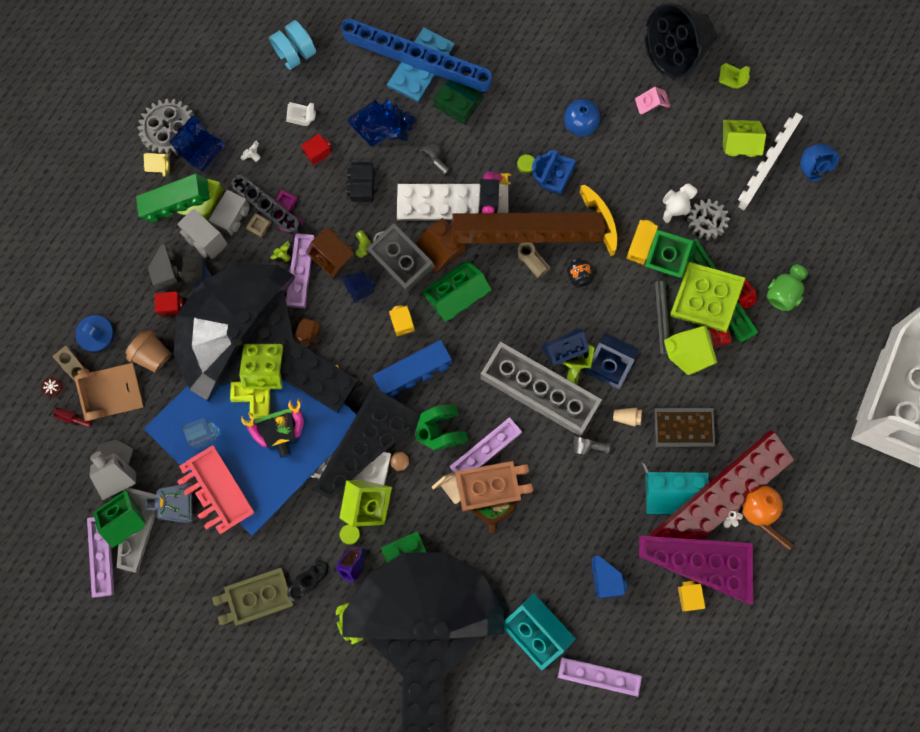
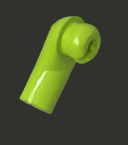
(364, 244)

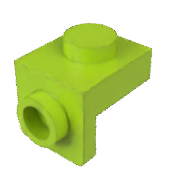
(733, 76)

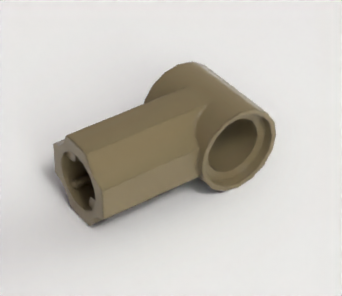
(533, 260)

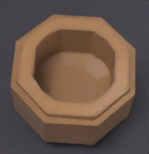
(399, 461)

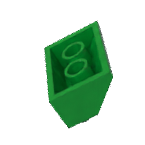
(456, 290)

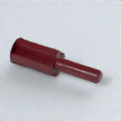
(69, 417)

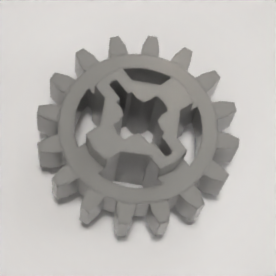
(712, 212)

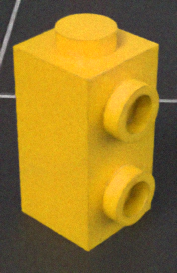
(642, 241)

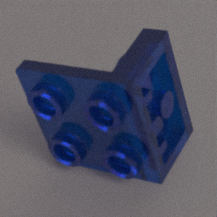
(196, 144)

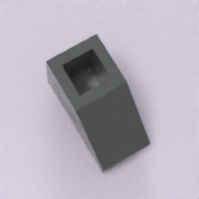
(161, 270)

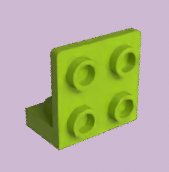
(261, 366)

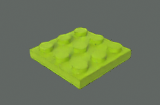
(707, 297)

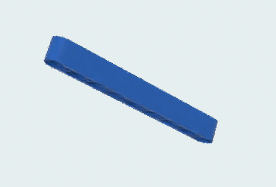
(422, 61)

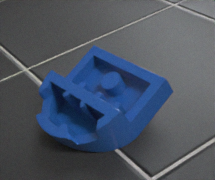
(552, 171)

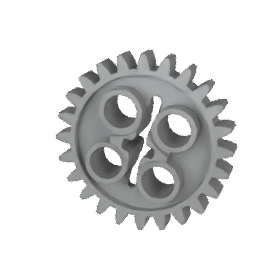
(160, 115)

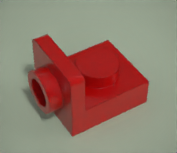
(748, 295)

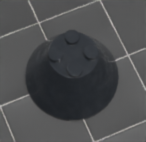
(677, 39)

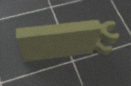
(254, 598)

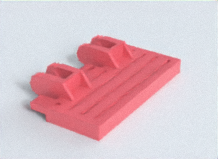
(217, 488)

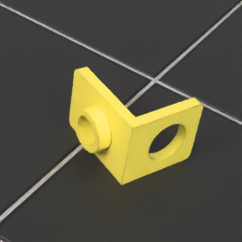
(157, 163)

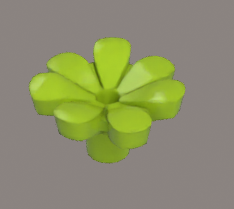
(281, 253)

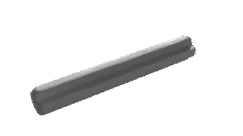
(662, 314)

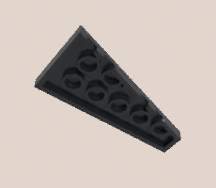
(372, 431)

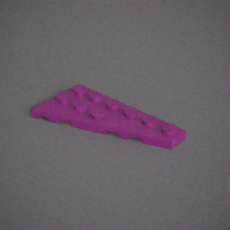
(711, 563)

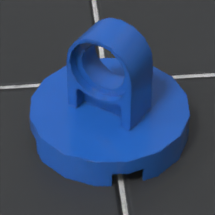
(94, 333)

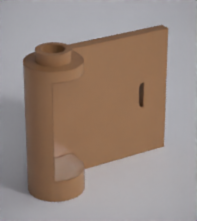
(107, 392)

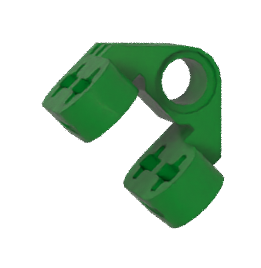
(429, 432)

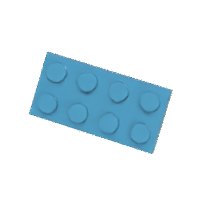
(413, 81)

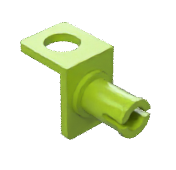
(576, 365)

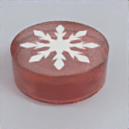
(51, 387)

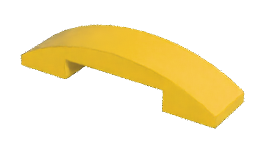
(592, 199)

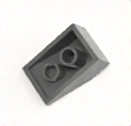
(401, 257)

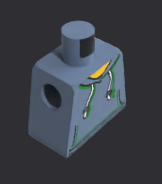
(172, 504)

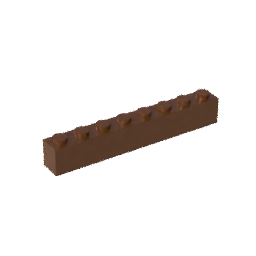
(527, 227)

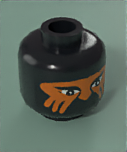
(580, 273)

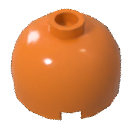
(763, 506)

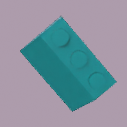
(671, 490)
(538, 632)

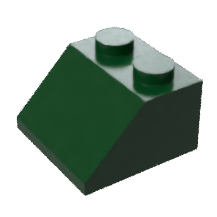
(457, 101)

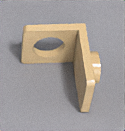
(449, 485)

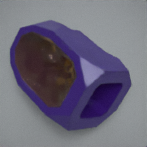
(352, 564)

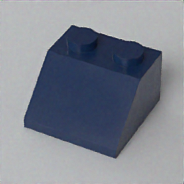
(612, 360)

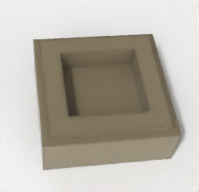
(258, 225)

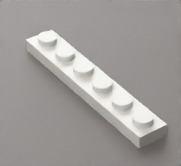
(772, 155)

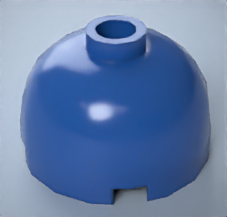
(582, 117)
(819, 158)

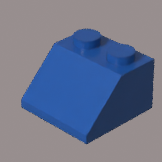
(607, 579)

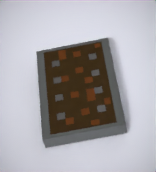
(684, 427)

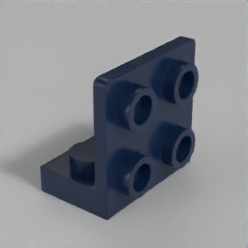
(566, 347)

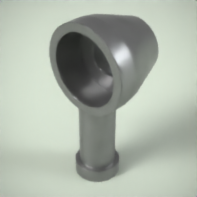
(434, 151)
(583, 446)

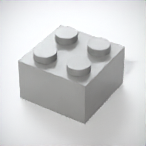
(201, 235)

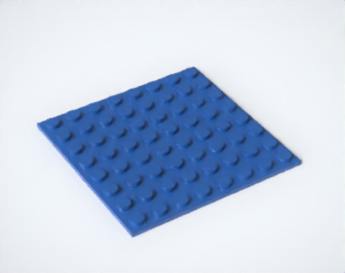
(258, 471)

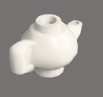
(678, 202)

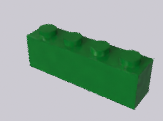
(173, 198)

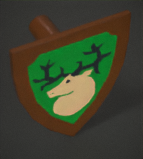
(495, 514)

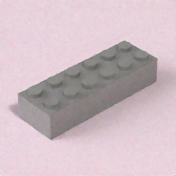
(540, 389)

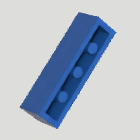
(413, 369)

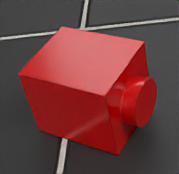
(316, 149)
(168, 303)

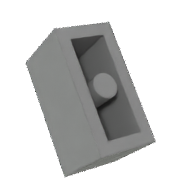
(229, 213)

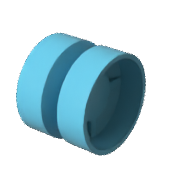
(296, 42)

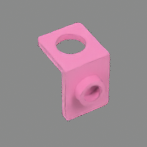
(651, 100)

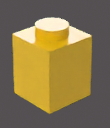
(401, 320)
(691, 596)

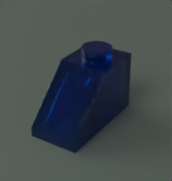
(358, 285)

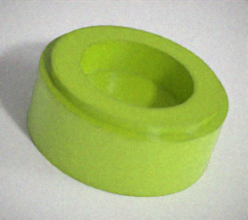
(525, 164)
(349, 534)

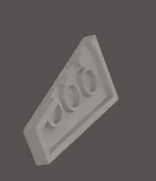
(133, 548)

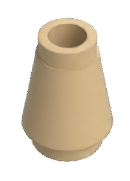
(628, 416)

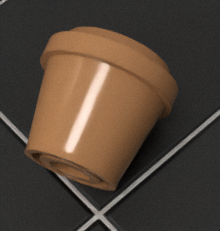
(148, 351)

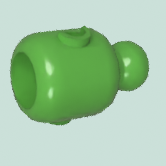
(787, 289)

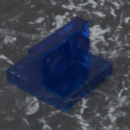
(374, 122)

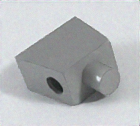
(110, 474)

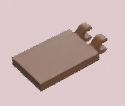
(491, 485)

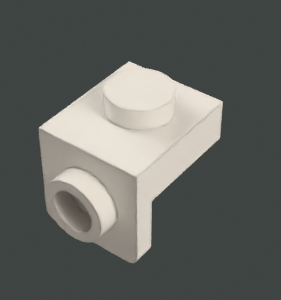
(300, 114)

